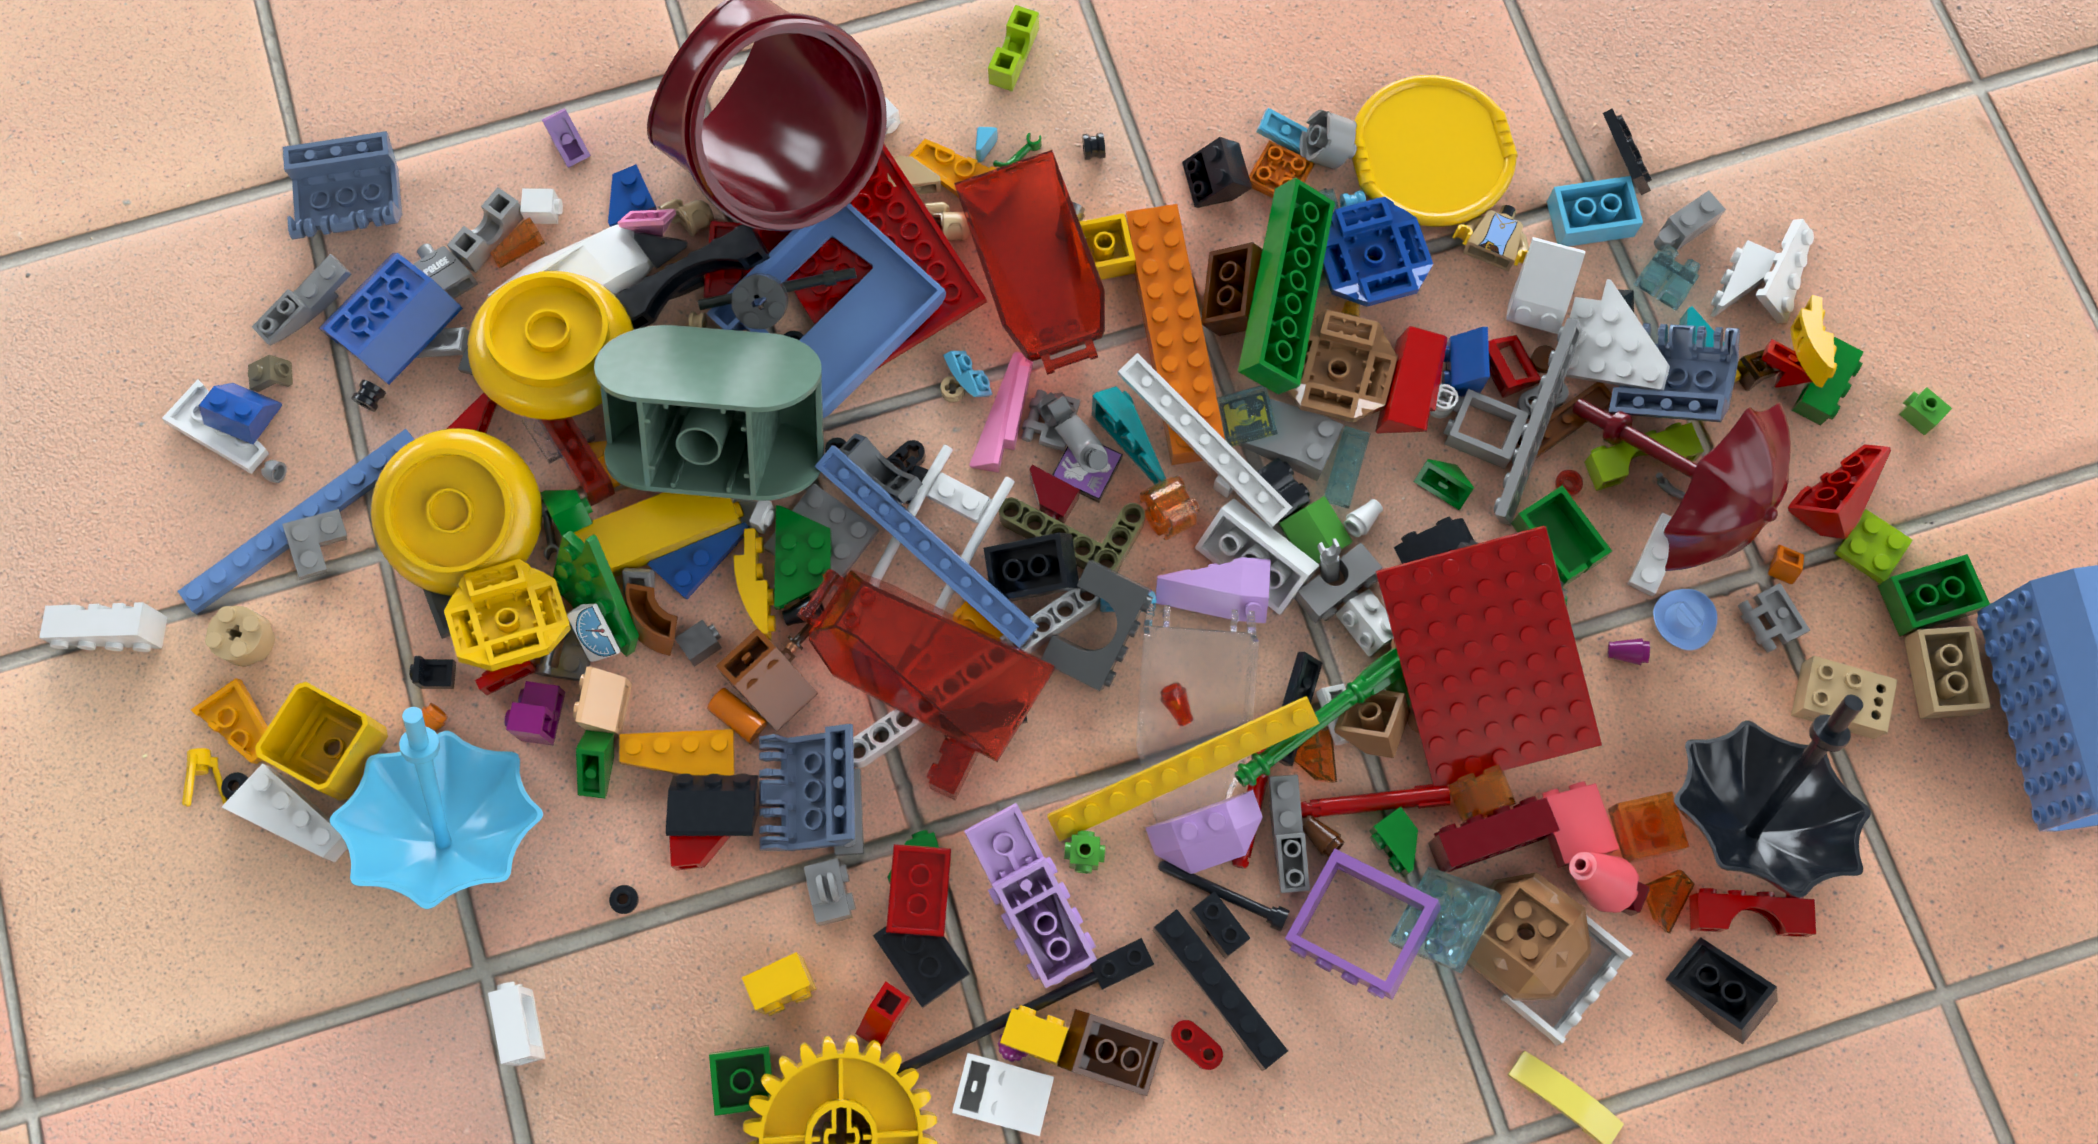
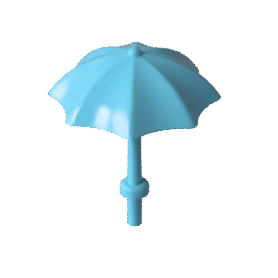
(435, 816)

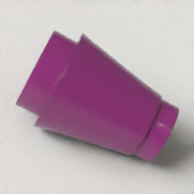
(1631, 651)

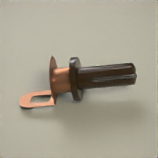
(796, 642)

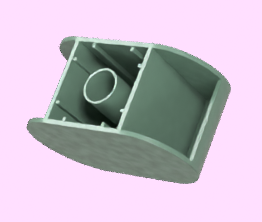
(711, 412)

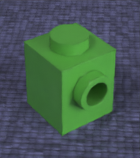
(1924, 410)

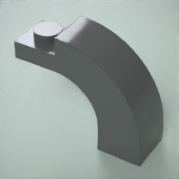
(896, 482)

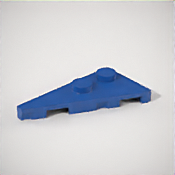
(693, 564)

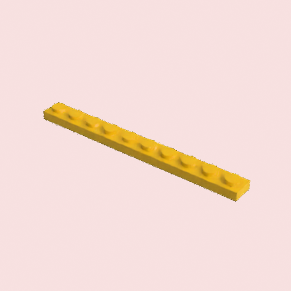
(1183, 768)

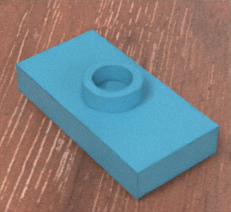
(1281, 130)

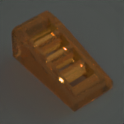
(517, 243)

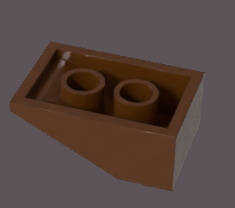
(1110, 1052)

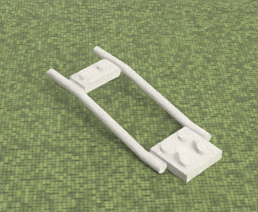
(957, 498)

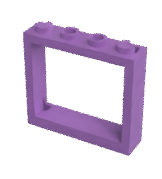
(1352, 974)

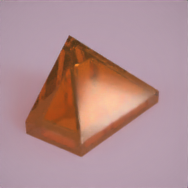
(1318, 757)
(1668, 898)

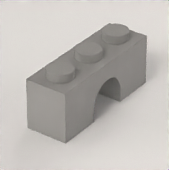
(499, 220)
(1321, 599)

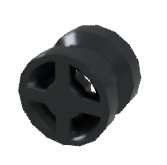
(1093, 146)
(368, 395)

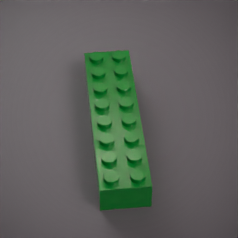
(1286, 287)

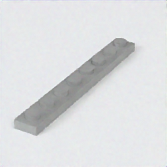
(1540, 412)

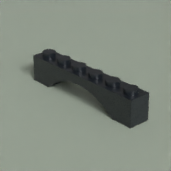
(736, 250)
(1220, 989)

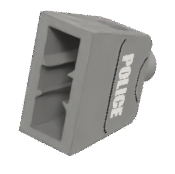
(445, 270)

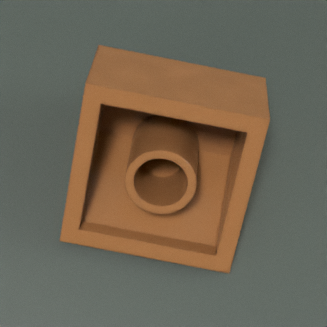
(1376, 723)

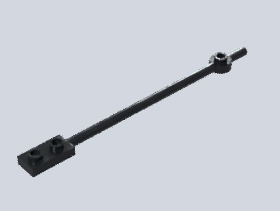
(1106, 971)

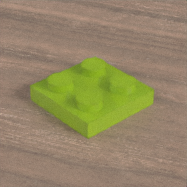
(1874, 547)

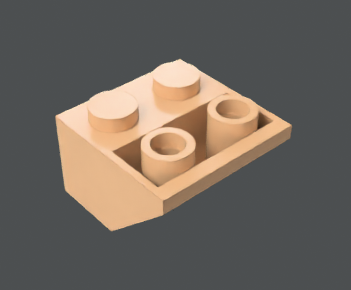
(602, 701)

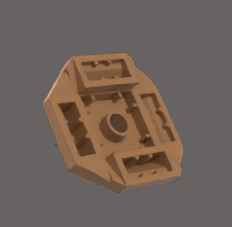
(1359, 351)
(1547, 961)

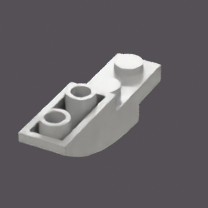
(299, 307)
(1288, 833)

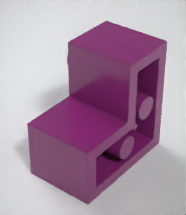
(536, 713)

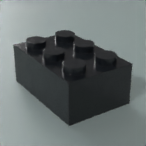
(1033, 566)

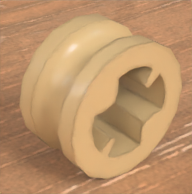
(697, 320)
(945, 385)

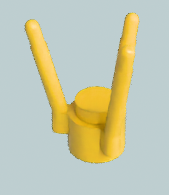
(197, 764)

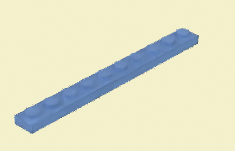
(272, 540)
(927, 546)

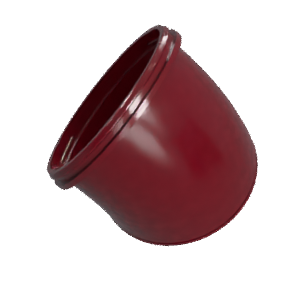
(790, 131)

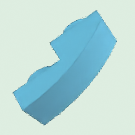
(973, 381)

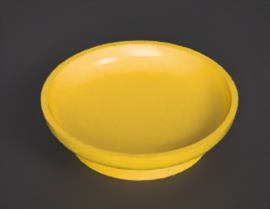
(540, 341)
(454, 508)

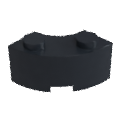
(1433, 541)

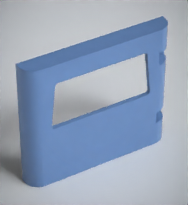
(869, 318)

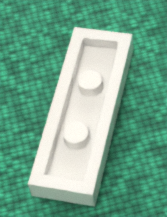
(1652, 562)

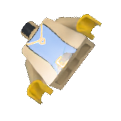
(1495, 238)

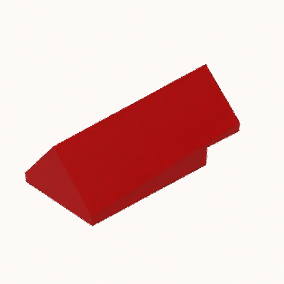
(1414, 382)

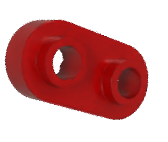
(1196, 1045)

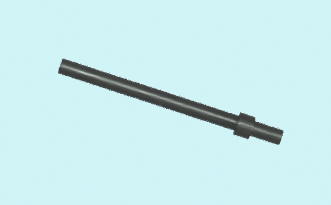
(828, 278)

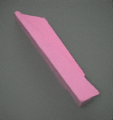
(1005, 416)

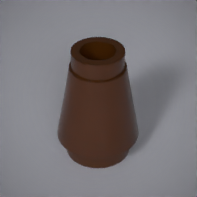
(1322, 836)

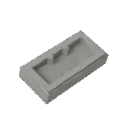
(447, 343)

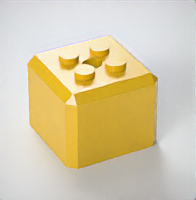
(307, 726)

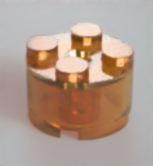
(1169, 507)
(1481, 794)

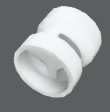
(1445, 406)

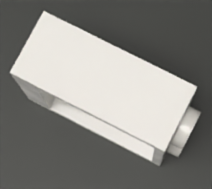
(516, 1024)

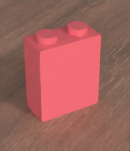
(1581, 823)

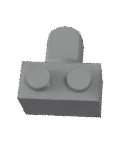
(829, 892)

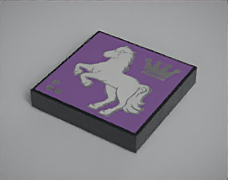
(1090, 484)

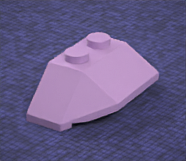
(1208, 833)

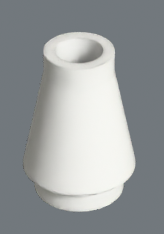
(1362, 519)

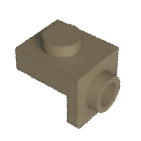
(269, 371)

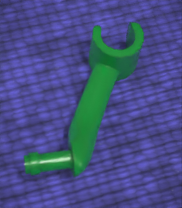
(1030, 146)

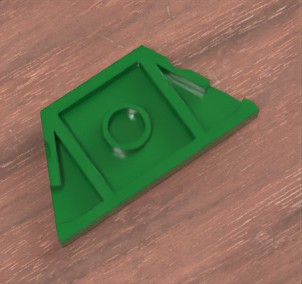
(800, 556)

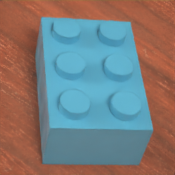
(1594, 211)

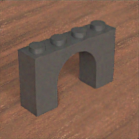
(1128, 601)

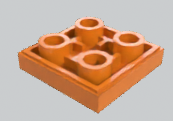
(1277, 167)

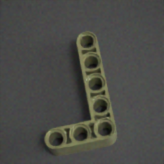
(1098, 551)

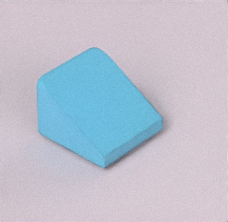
(985, 141)

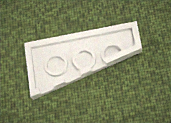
(1785, 278)

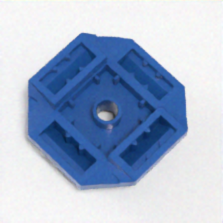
(1379, 231)

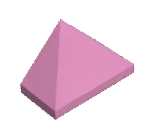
(648, 221)

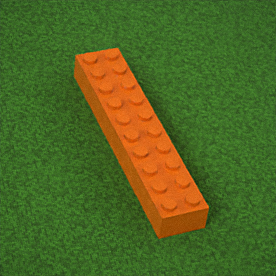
(1172, 318)

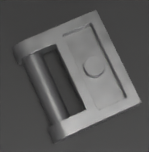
(571, 663)

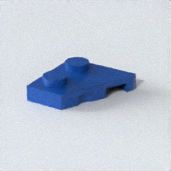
(628, 194)

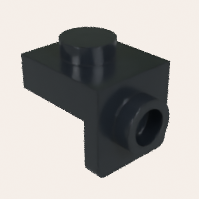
(433, 673)

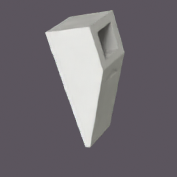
(1746, 274)

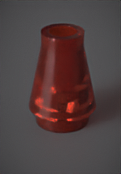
(1176, 701)

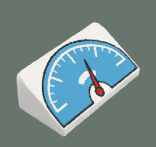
(593, 632)

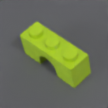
(1019, 38)

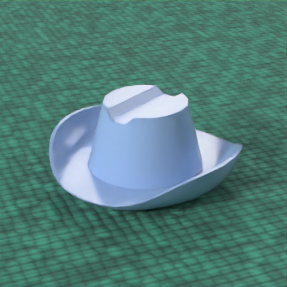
(1685, 618)

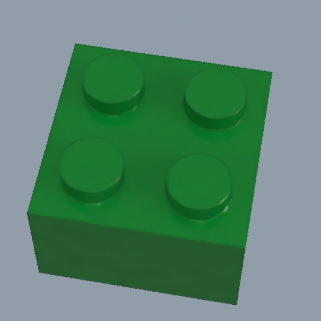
(738, 1077)

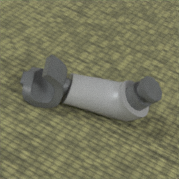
(1076, 434)

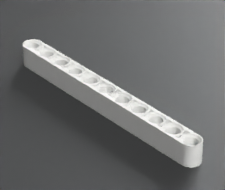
(1048, 615)

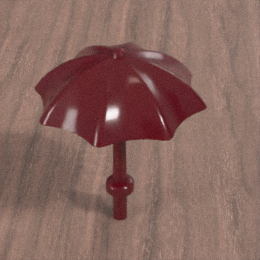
(1730, 488)

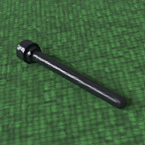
(1274, 916)

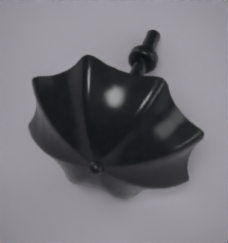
(1777, 803)

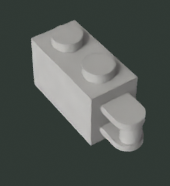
(1690, 222)

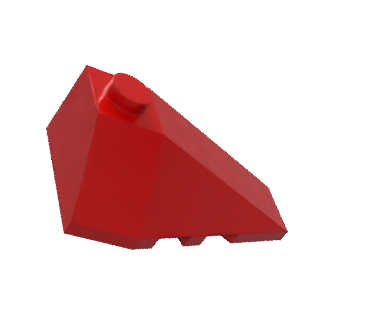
(1840, 498)

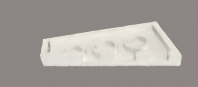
(187, 419)

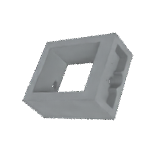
(1480, 449)

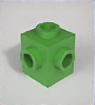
(1081, 862)

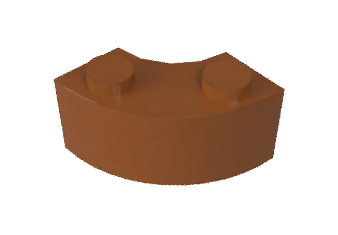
(653, 623)

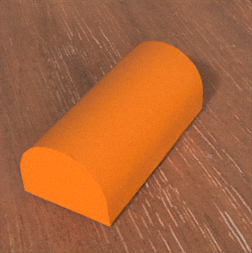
(737, 715)

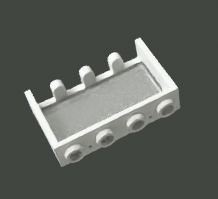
(1559, 1015)

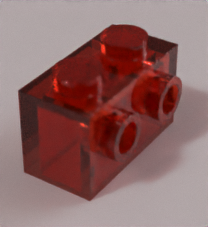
(952, 769)

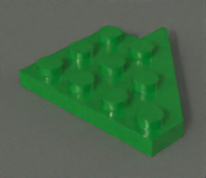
(587, 579)

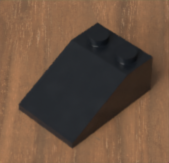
(1723, 990)

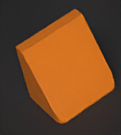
(1786, 564)

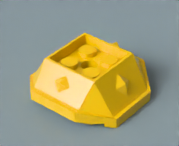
(499, 596)

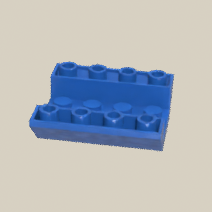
(391, 317)

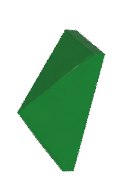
(1445, 482)

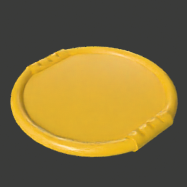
(1434, 149)

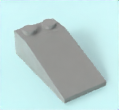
(1301, 441)

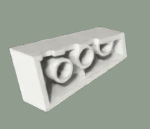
(103, 626)
(283, 810)

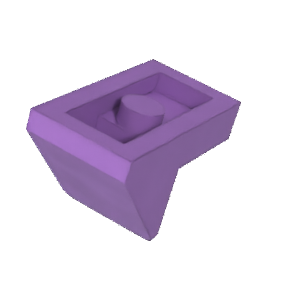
(566, 137)

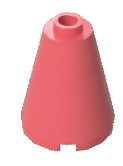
(1605, 880)

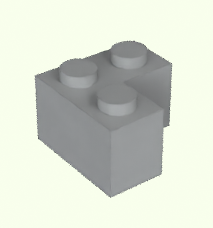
(306, 538)

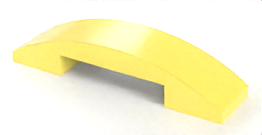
(1566, 1098)

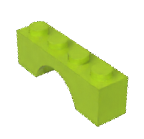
(1611, 465)

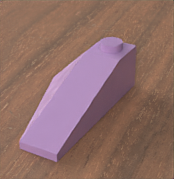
(1219, 589)

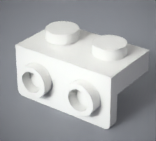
(1366, 622)

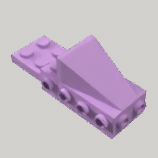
(1031, 897)

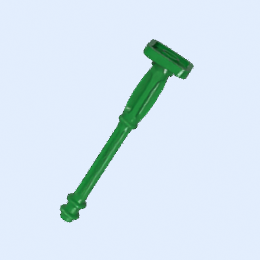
(1368, 683)

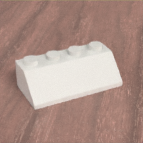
(1242, 534)

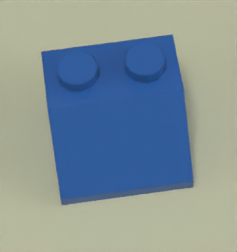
(1467, 361)
(238, 411)

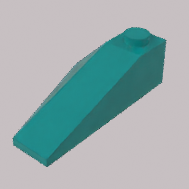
(1121, 421)

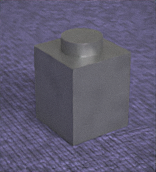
(699, 642)

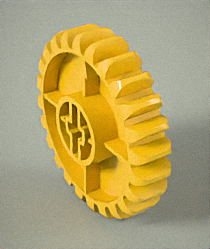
(837, 1081)

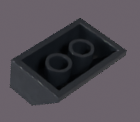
(712, 805)

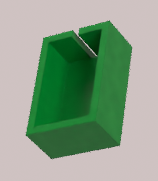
(1572, 536)

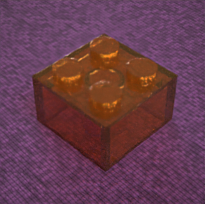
(1648, 827)

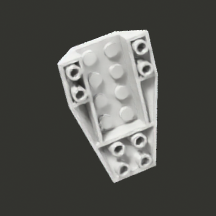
(606, 257)

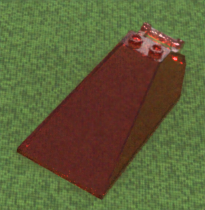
(1036, 259)
(924, 661)

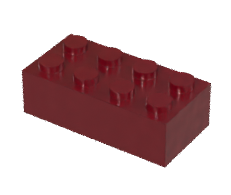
(1492, 836)

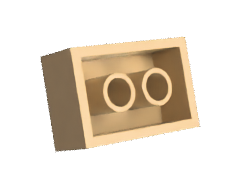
(1947, 672)

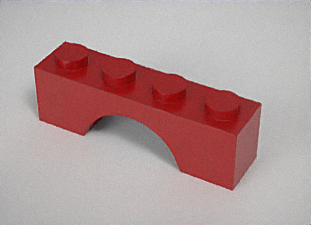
(1786, 914)

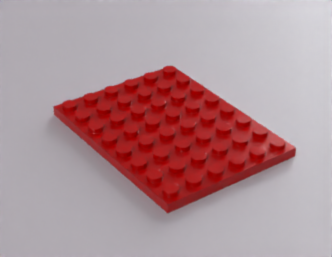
(910, 226)
(1489, 656)

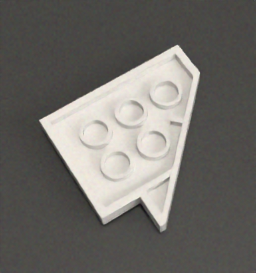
(1615, 345)

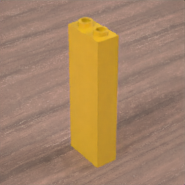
(660, 527)

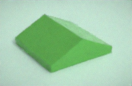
(1315, 525)

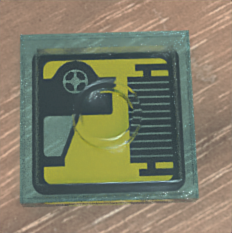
(1247, 415)

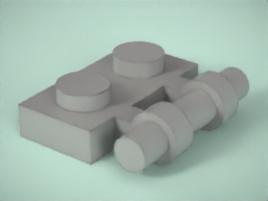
(1049, 435)
(1779, 612)

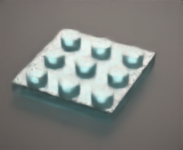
(1459, 924)

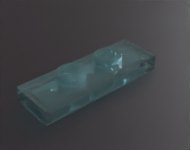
(1346, 466)

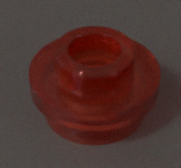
(1572, 476)

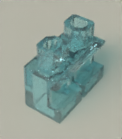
(1679, 277)

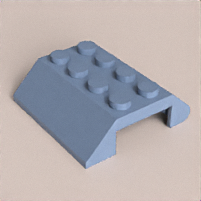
(343, 184)
(1697, 381)
(811, 790)

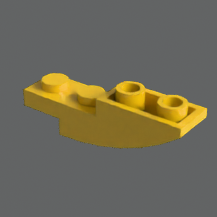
(1812, 343)
(755, 593)

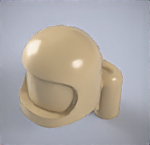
(692, 216)
(951, 223)

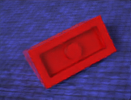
(1500, 371)

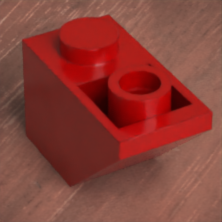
(694, 851)
(883, 1014)

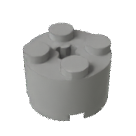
(1328, 139)

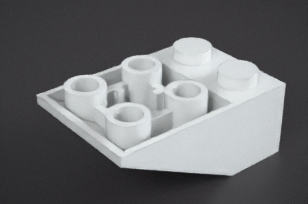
(1003, 1094)

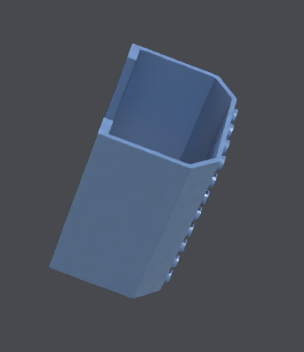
(2047, 678)

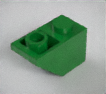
(1398, 839)

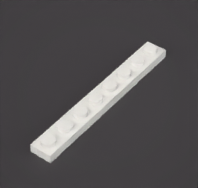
(1204, 440)

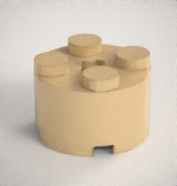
(225, 636)

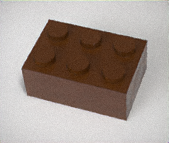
(1230, 288)

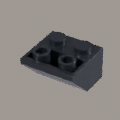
(1217, 173)

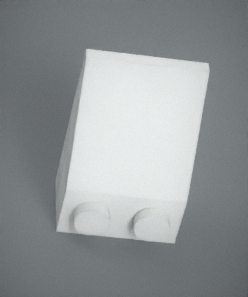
(1545, 285)

